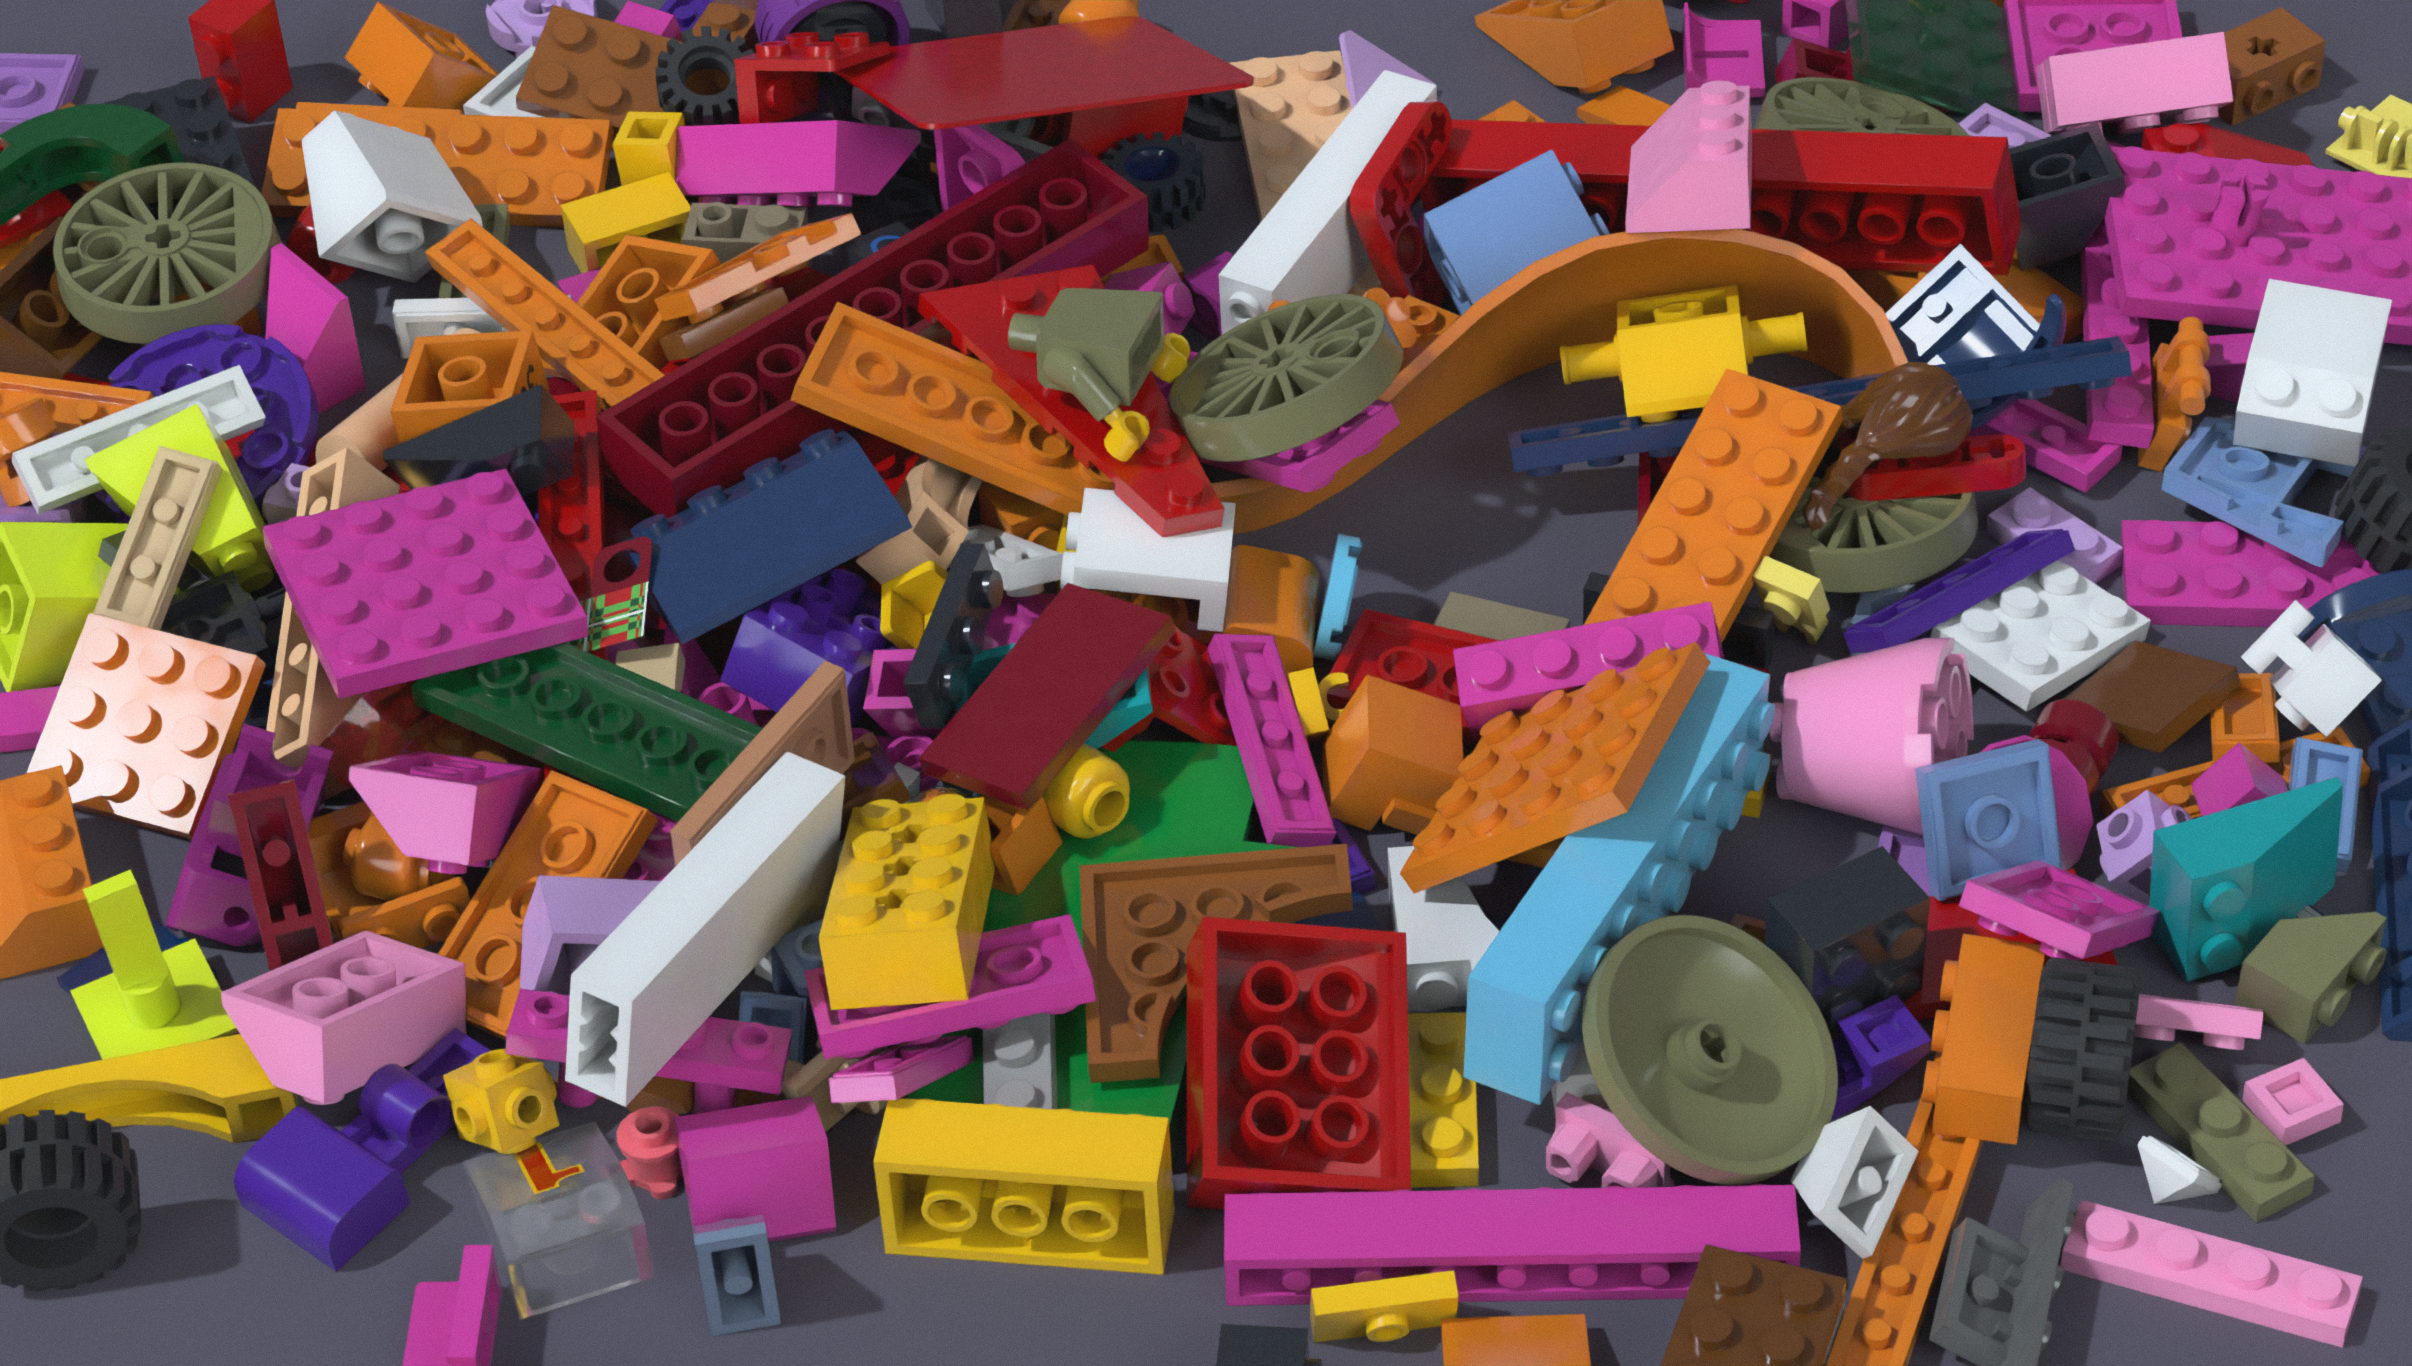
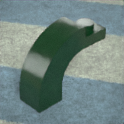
(77, 147)

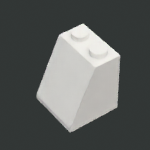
(380, 196)

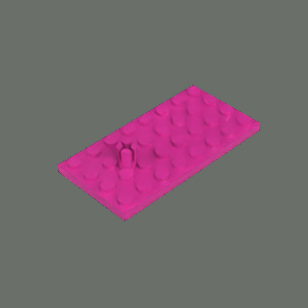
(2212, 232)

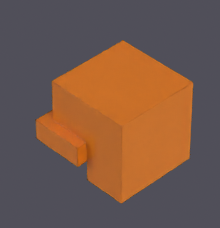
(1391, 756)

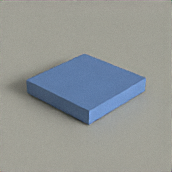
(1987, 815)

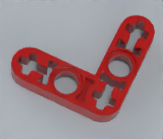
(1384, 196)
(1975, 466)

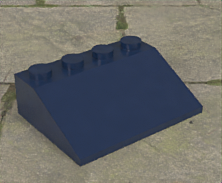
(766, 533)

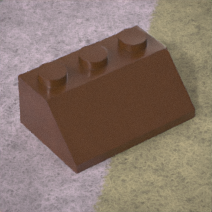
(35, 326)

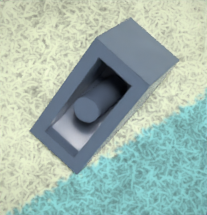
(736, 1275)

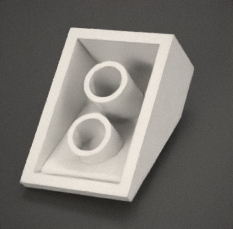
(2311, 372)

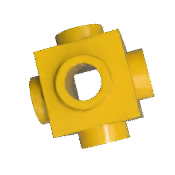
(502, 1101)

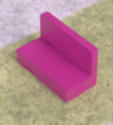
(457, 1319)

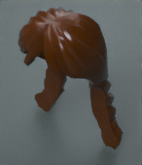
(1902, 415)

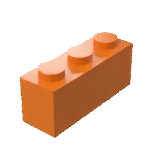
(1984, 1039)

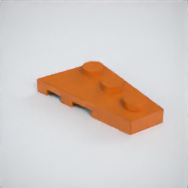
(749, 270)

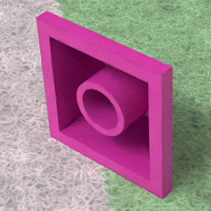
(315, 326)

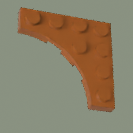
(1144, 917)

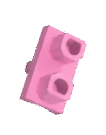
(1597, 1140)

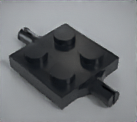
(225, 615)

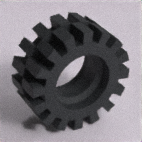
(694, 55)

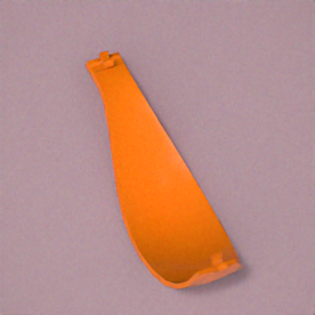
(1574, 302)

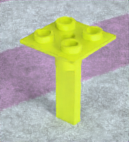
(152, 994)

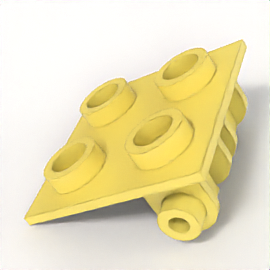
(2376, 138)

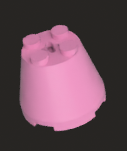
(1866, 723)

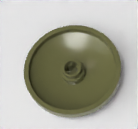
(1709, 1050)

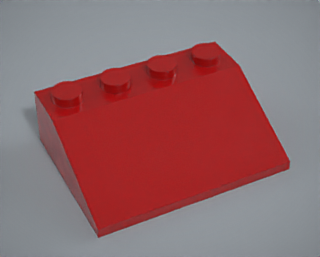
(1296, 1060)

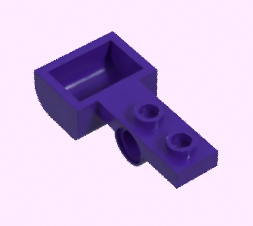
(346, 1186)

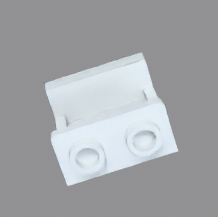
(1128, 556)

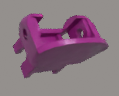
(208, 897)

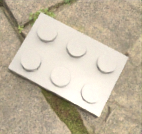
(2042, 634)

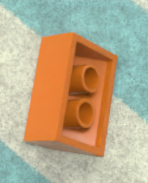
(42, 876)

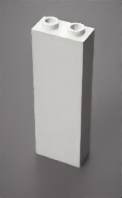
(1309, 237)
(703, 929)

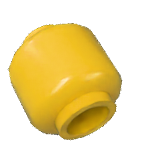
(1088, 794)

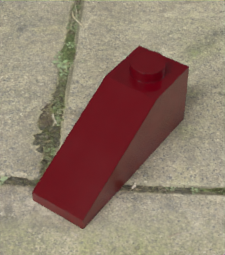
(280, 872)

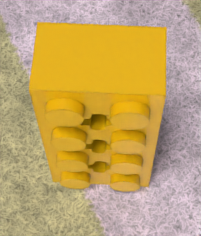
(908, 903)
(1025, 1185)

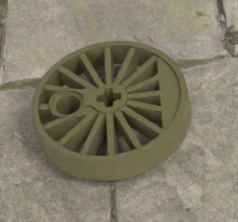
(1849, 107)
(119, 263)
(1286, 377)
(1877, 542)

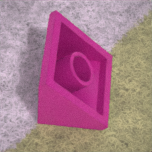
(759, 1163)

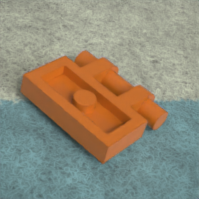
(2178, 389)

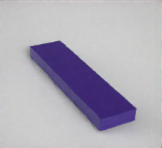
(1959, 590)

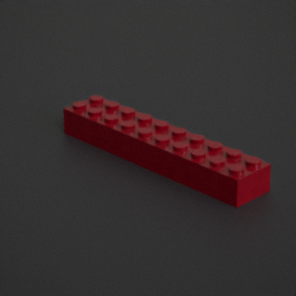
(735, 399)

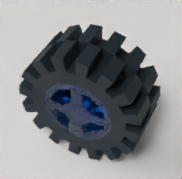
(1164, 172)

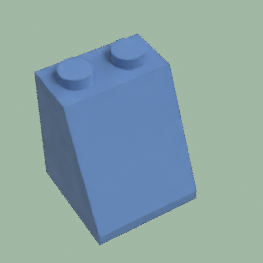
(1507, 226)

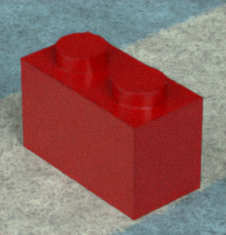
(245, 53)

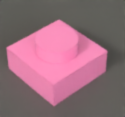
(2293, 1101)

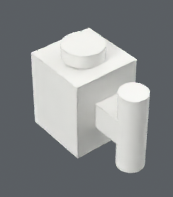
(2319, 677)

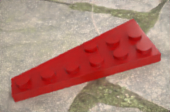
(1160, 479)

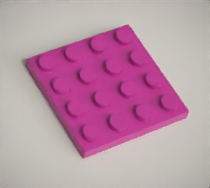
(424, 582)

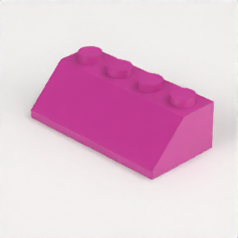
(789, 161)

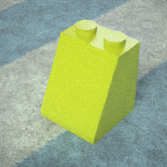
(232, 525)
(46, 594)

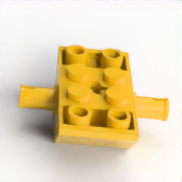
(1678, 348)

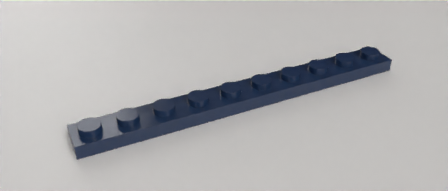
(2027, 373)

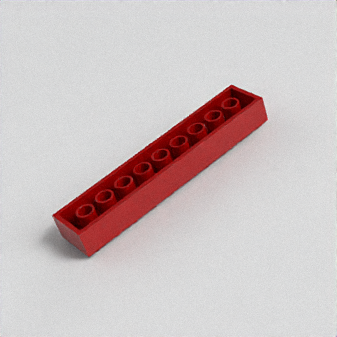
(1837, 194)

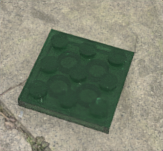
(1935, 51)

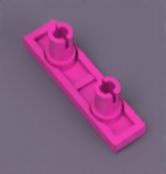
(715, 1057)

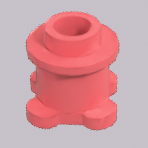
(651, 1151)

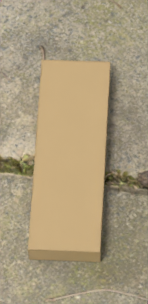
(158, 538)

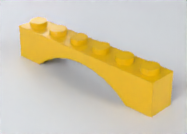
(190, 1086)

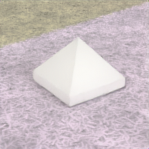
(2174, 1174)

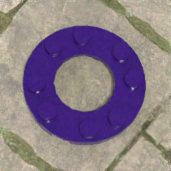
(273, 376)

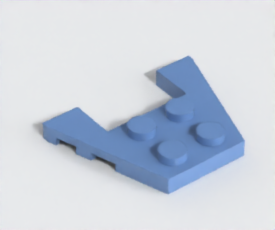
(2254, 490)

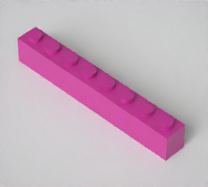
(1500, 1241)

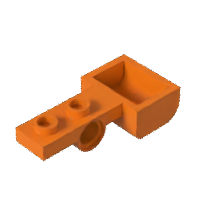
(1265, 596)

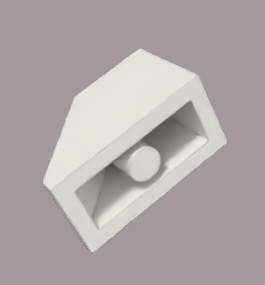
(1855, 1177)

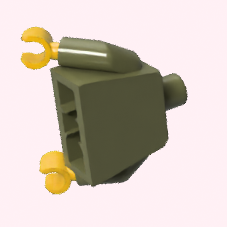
(1101, 352)

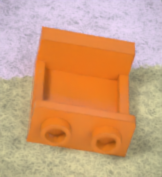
(412, 919)

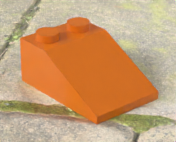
(1581, 39)
(631, 281)

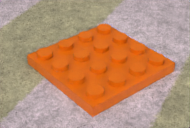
(1556, 767)

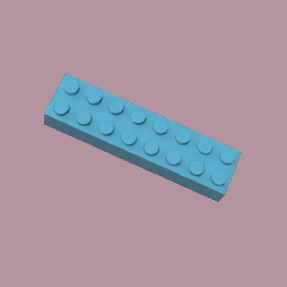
(1611, 880)

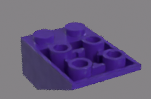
(794, 633)

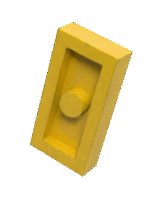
(1384, 1307)

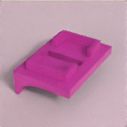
(1722, 52)

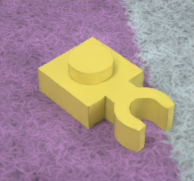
(1793, 597)

